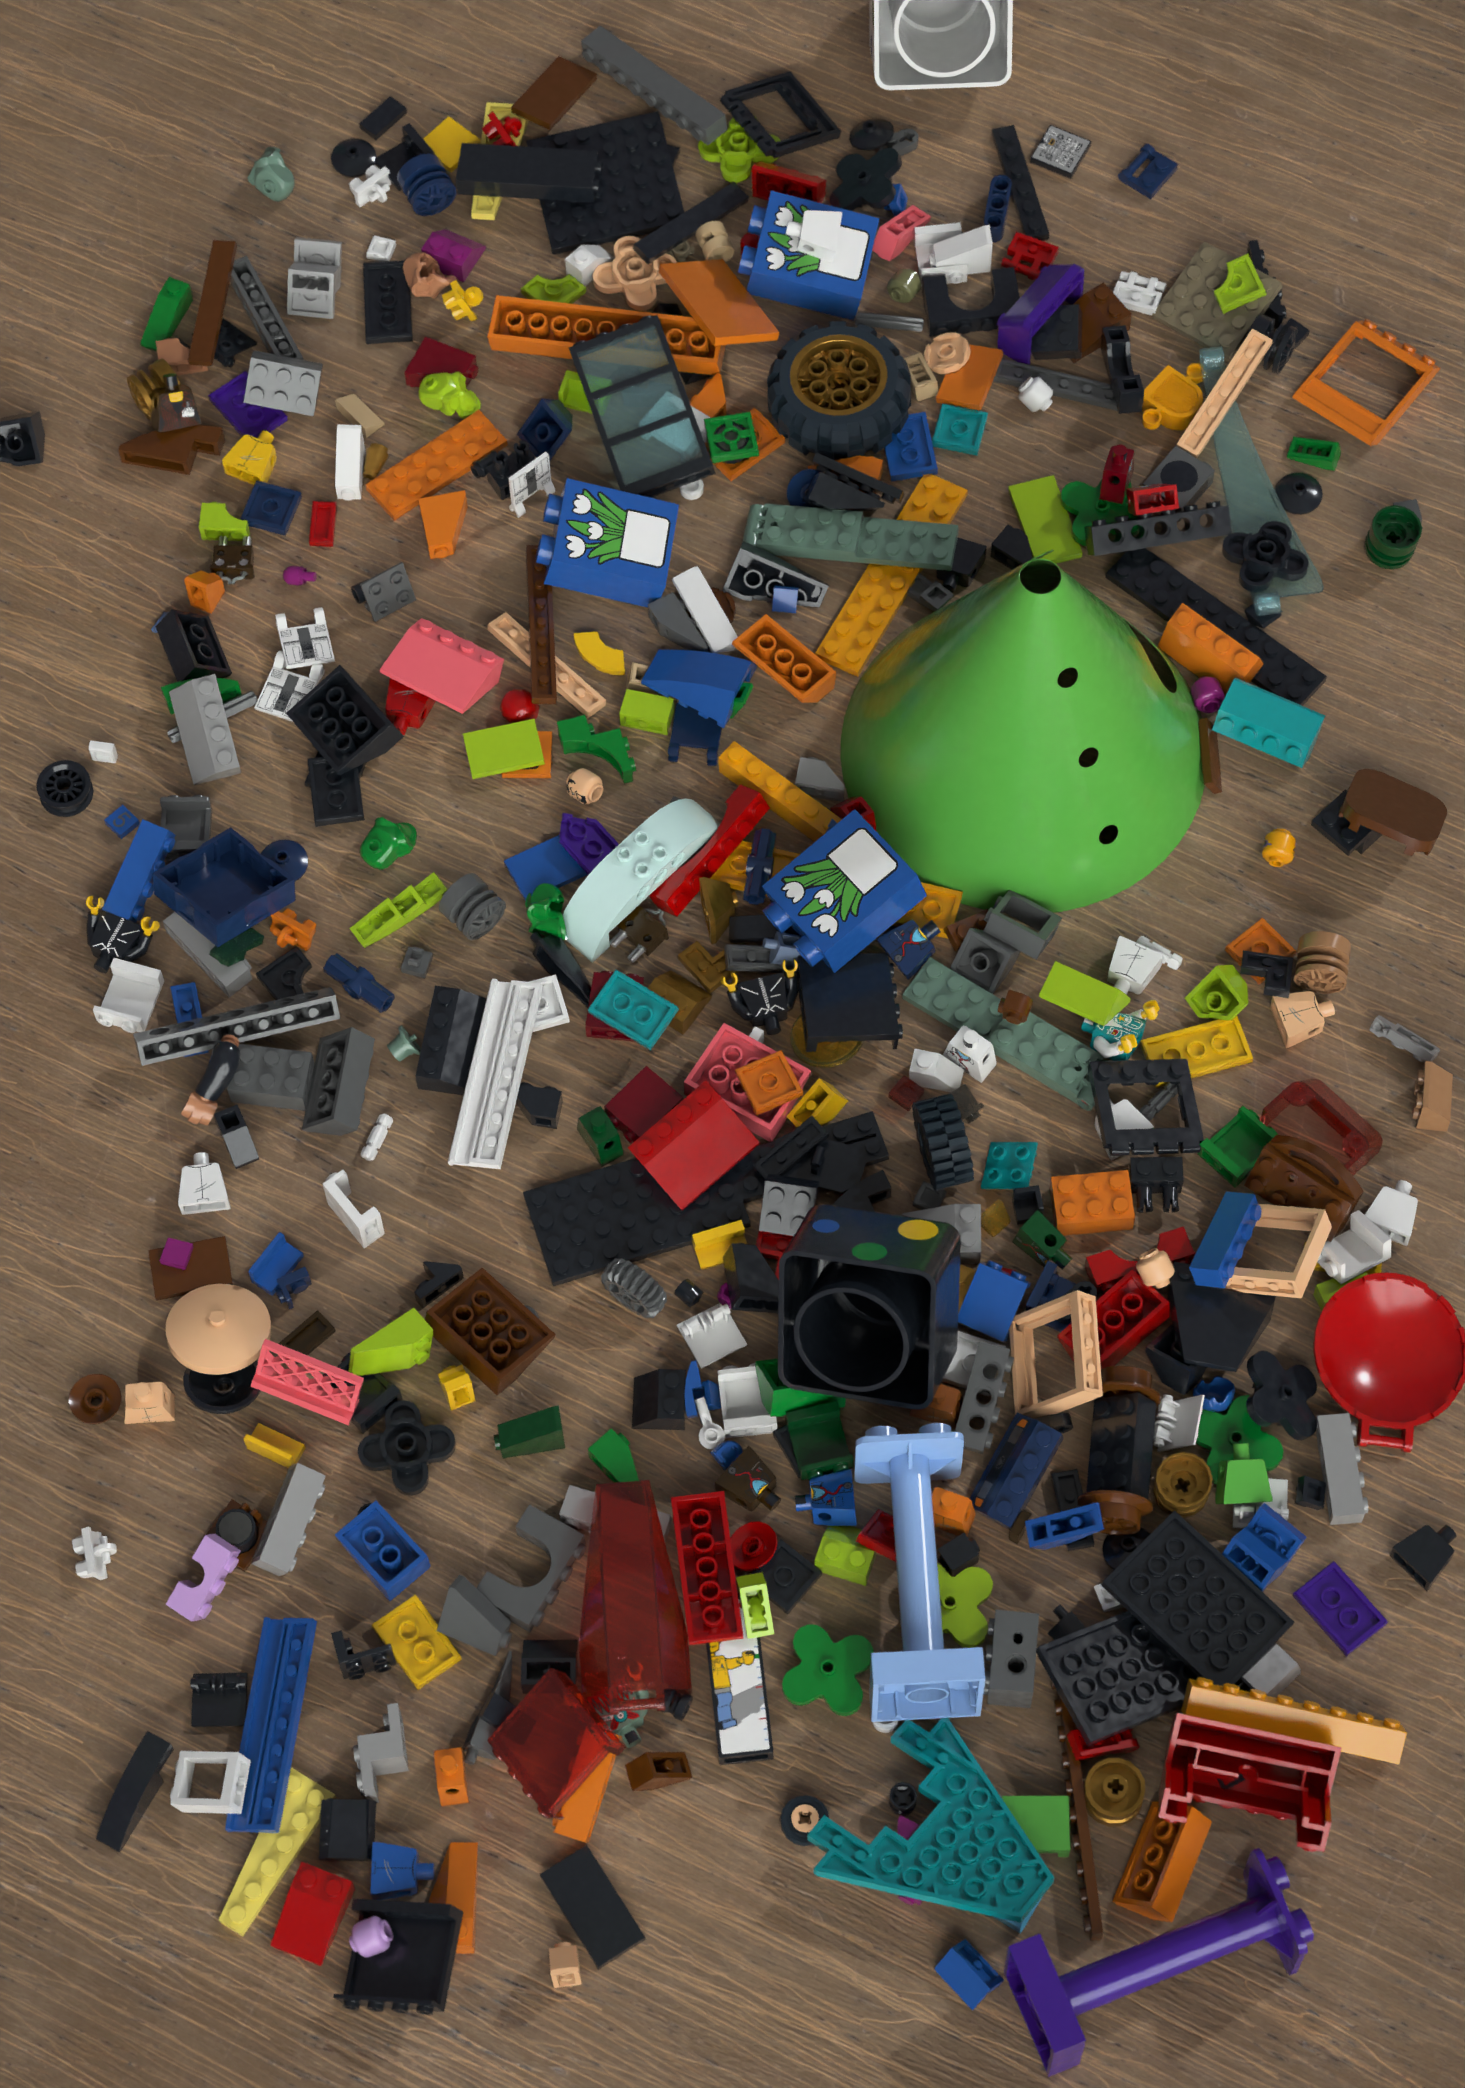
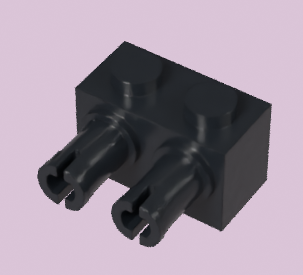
(505, 466)
(1156, 1176)

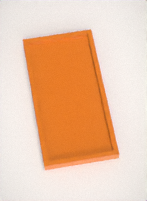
(718, 302)

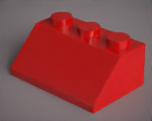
(771, 177)

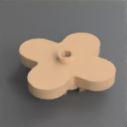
(631, 275)

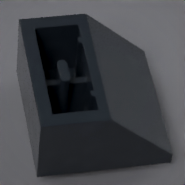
(542, 1655)

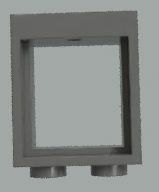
(1016, 934)

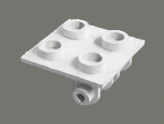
(712, 1335)
(1177, 1422)
(1245, 1511)

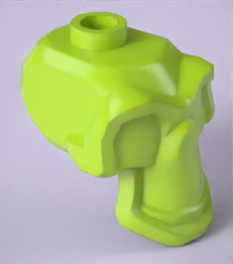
(448, 394)

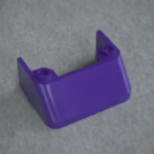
(1035, 306)

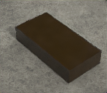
(309, 1334)

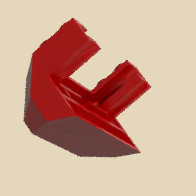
(1280, 1773)

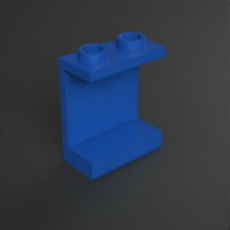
(993, 1300)

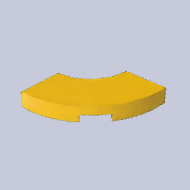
(598, 654)

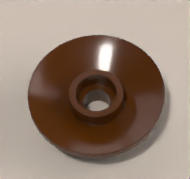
(91, 1388)

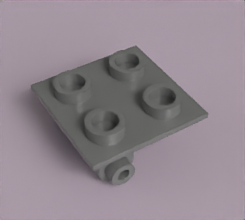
(387, 592)

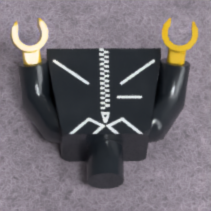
(115, 936)
(764, 999)

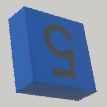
(121, 821)

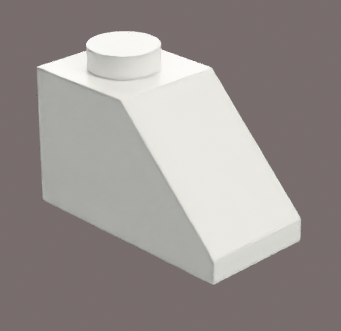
(585, 260)
(935, 1071)

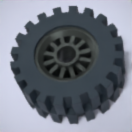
(943, 1141)

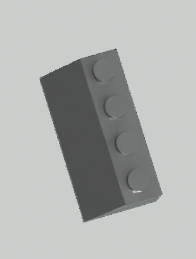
(338, 1083)

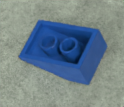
(383, 1550)

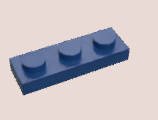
(186, 1005)

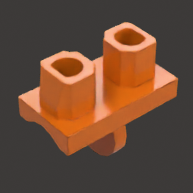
(291, 931)

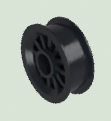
(61, 775)

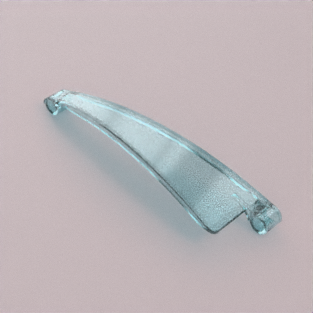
(1249, 489)

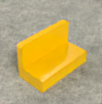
(713, 1243)
(274, 1445)

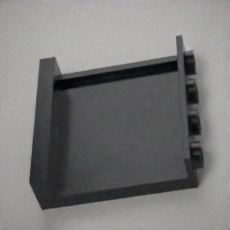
(850, 1003)
(414, 1967)

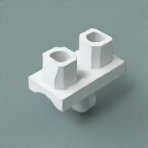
(373, 188)
(96, 1551)

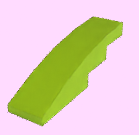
(399, 911)

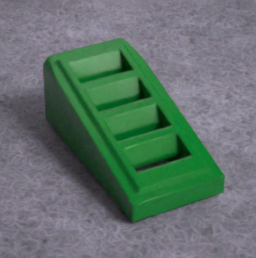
(1313, 459)

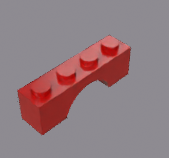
(1107, 1268)

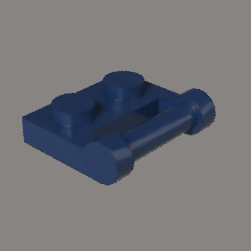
(1153, 176)

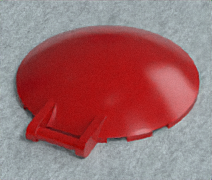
(1390, 1354)

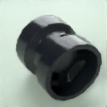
(677, 1703)
(905, 1794)

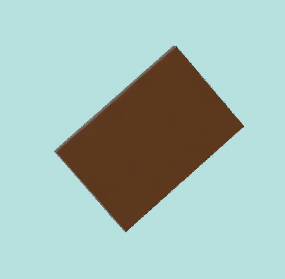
(206, 1266)

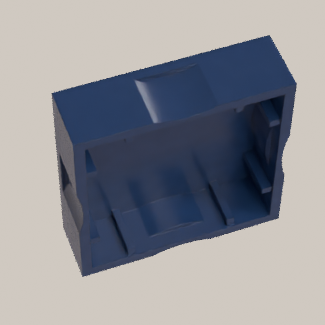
(224, 887)

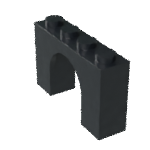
(946, 317)

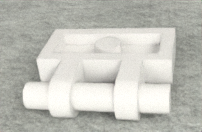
(1136, 297)

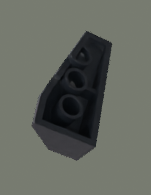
(22, 439)

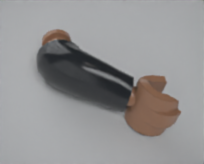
(218, 1075)

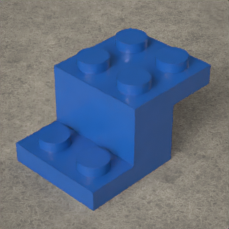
(1264, 1547)

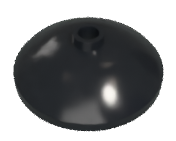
(206, 1392)

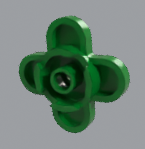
(1085, 504)
(1218, 1430)
(838, 1687)

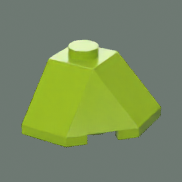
(1219, 994)

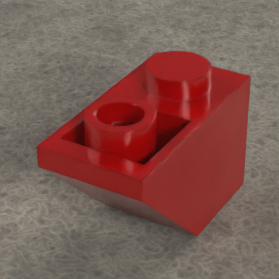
(860, 805)

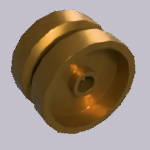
(1117, 1776)

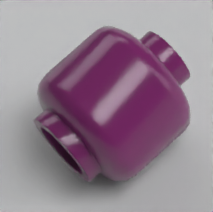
(1207, 694)

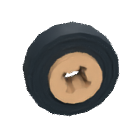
(797, 1827)

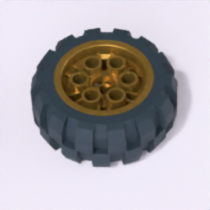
(807, 379)

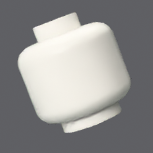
(1035, 394)

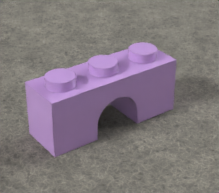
(217, 1560)

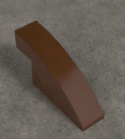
(173, 449)

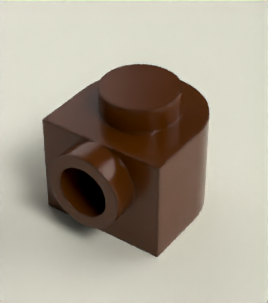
(1015, 1007)

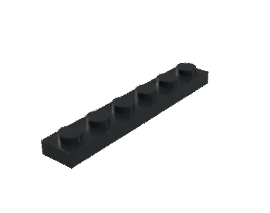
(1022, 187)

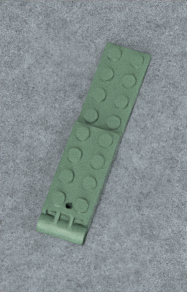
(850, 537)
(1029, 1046)

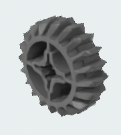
(634, 1288)

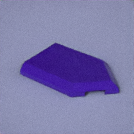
(585, 841)

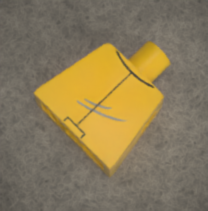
(251, 458)

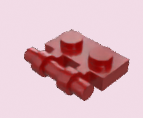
(1032, 251)

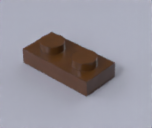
(957, 931)

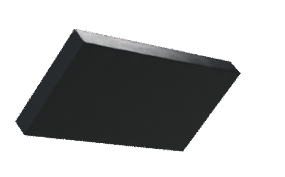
(387, 303)
(592, 1907)

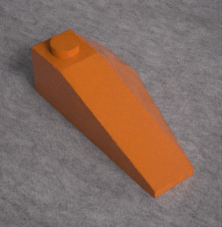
(458, 1887)

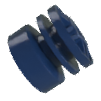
(426, 185)

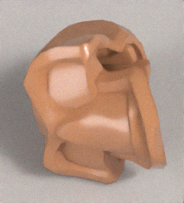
(424, 275)

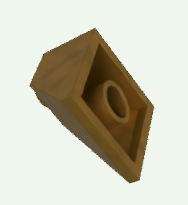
(717, 905)

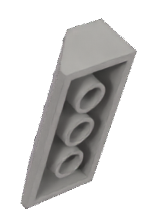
(204, 730)

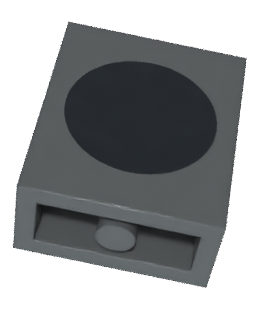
(1185, 471)

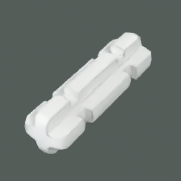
(1173, 961)
(376, 1137)

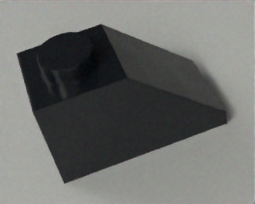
(1011, 547)

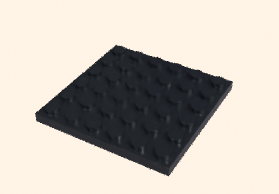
(635, 184)

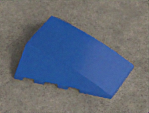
(699, 680)

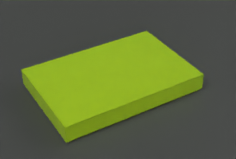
(503, 749)

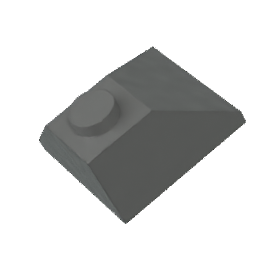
(984, 960)

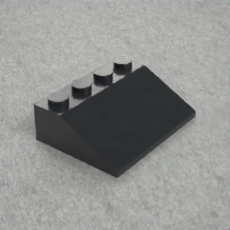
(344, 722)
(449, 1040)

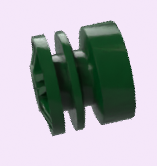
(1393, 537)

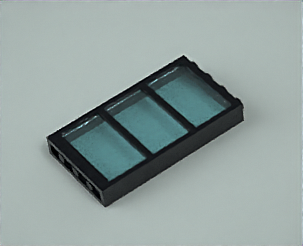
(641, 409)

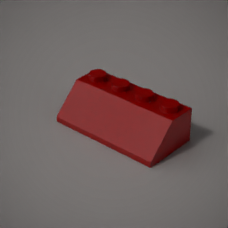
(1124, 1318)

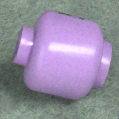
(371, 1936)

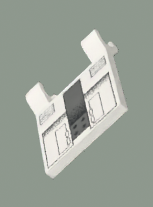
(528, 481)
(306, 643)
(286, 688)

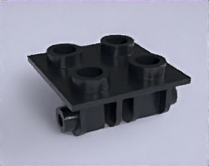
(230, 343)
(219, 1699)

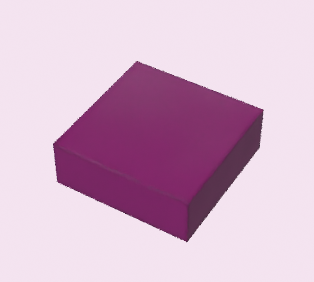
(176, 1253)

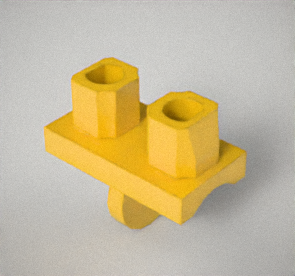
(462, 301)

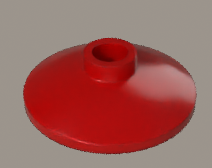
(747, 1539)

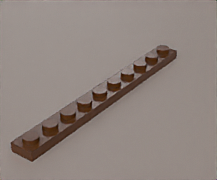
(1078, 1815)

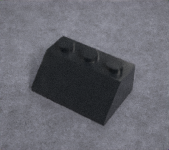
(192, 646)

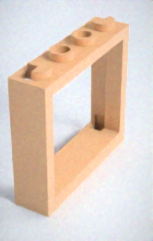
(1278, 1282)
(1085, 1348)

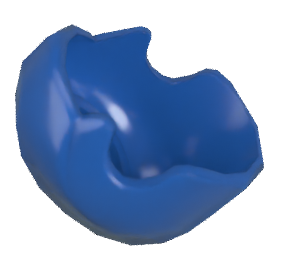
(1217, 1394)

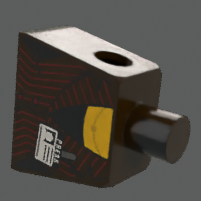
(173, 406)

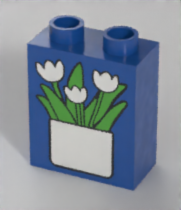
(800, 279)
(608, 543)
(842, 893)

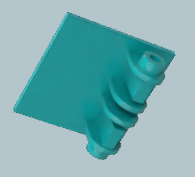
(1009, 1165)

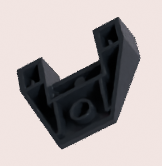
(1215, 1324)

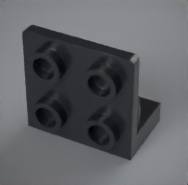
(395, 158)
(356, 1665)

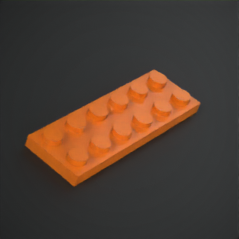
(435, 465)

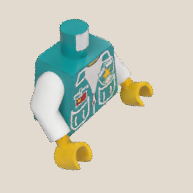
(1122, 1033)

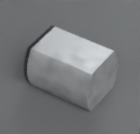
(1271, 1672)

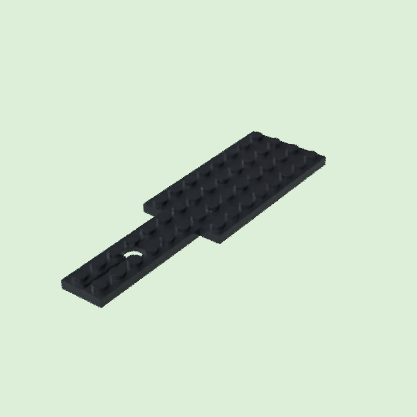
(630, 1217)

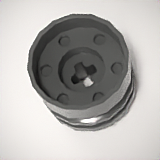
(472, 906)

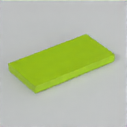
(1044, 519)

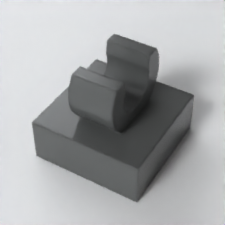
(417, 962)

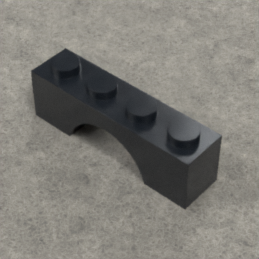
(1126, 386)

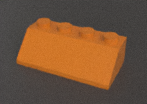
(1207, 649)
(786, 660)
(1162, 1864)

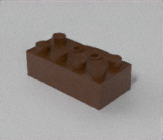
(1312, 1170)

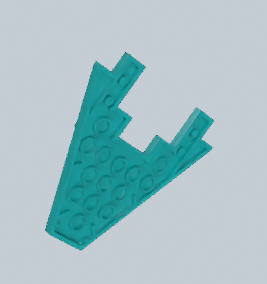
(962, 1854)

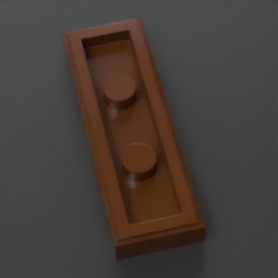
(1210, 756)

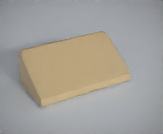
(359, 414)

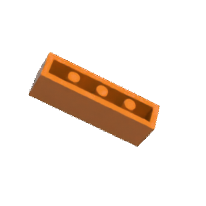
(583, 1806)

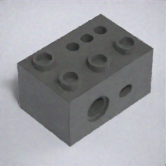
(1011, 1651)

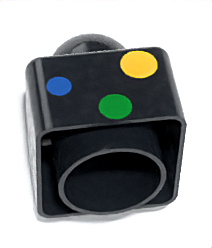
(869, 1306)

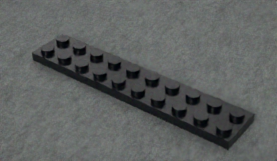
(1165, 589)

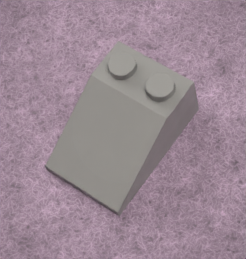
(966, 1220)

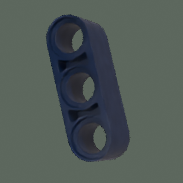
(998, 206)

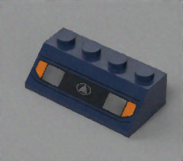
(1015, 1470)

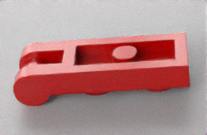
(1105, 1747)

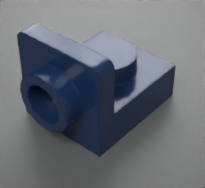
(292, 1283)

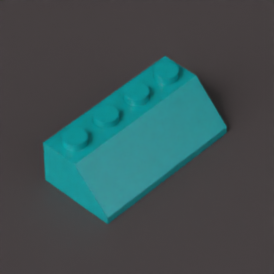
(1268, 722)

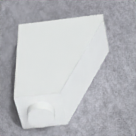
(967, 248)
(349, 462)

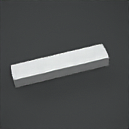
(705, 610)

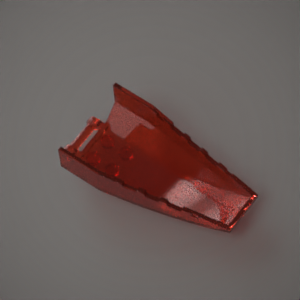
(631, 1607)

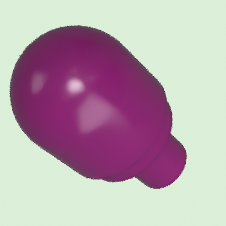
(298, 575)

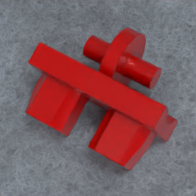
(496, 127)

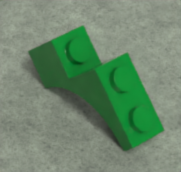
(580, 737)

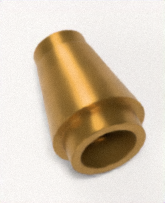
(375, 459)

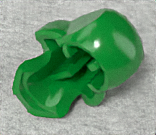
(387, 843)
(544, 911)

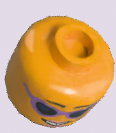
(1279, 847)

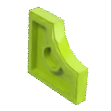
(1240, 286)
(558, 290)

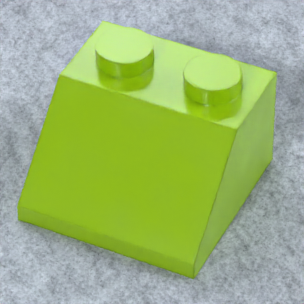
(843, 1556)

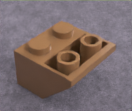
(1433, 1098)

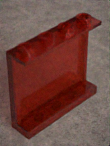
(553, 1742)

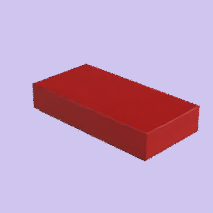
(323, 523)

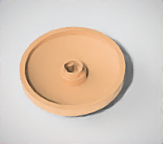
(217, 1328)

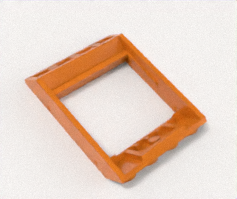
(1345, 411)

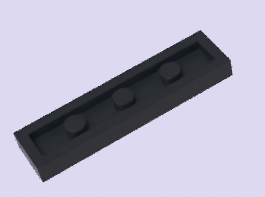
(867, 483)

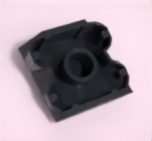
(347, 1829)

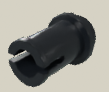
(479, 467)

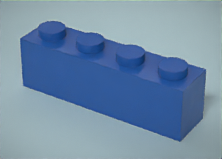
(135, 876)
(1225, 1239)

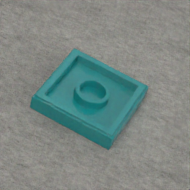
(959, 429)

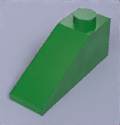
(167, 312)
(614, 1457)

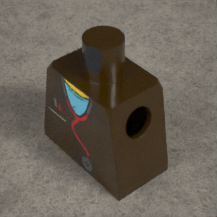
(749, 1482)

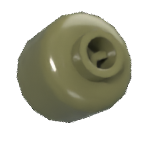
(904, 285)

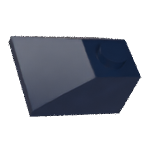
(546, 427)

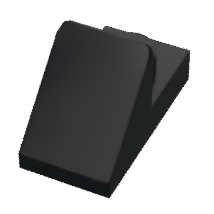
(442, 1277)

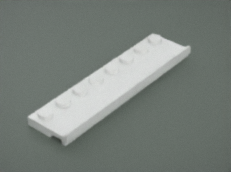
(495, 1074)

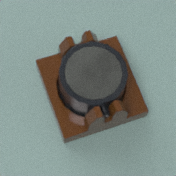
(239, 1528)

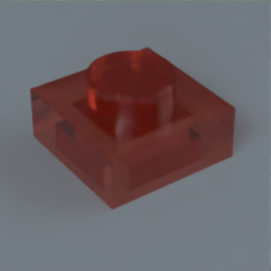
(906, 1093)

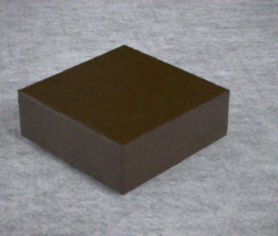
(1019, 1527)

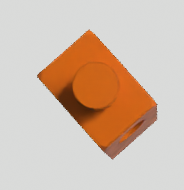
(951, 1510)
(451, 1775)

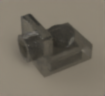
(967, 1104)

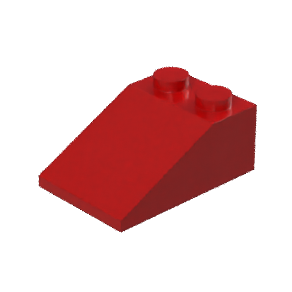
(312, 1913)

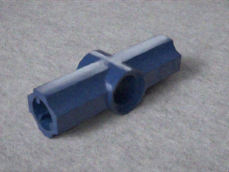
(759, 866)
(358, 983)

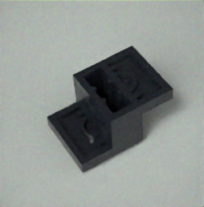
(1337, 829)

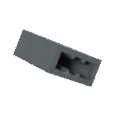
(473, 1618)

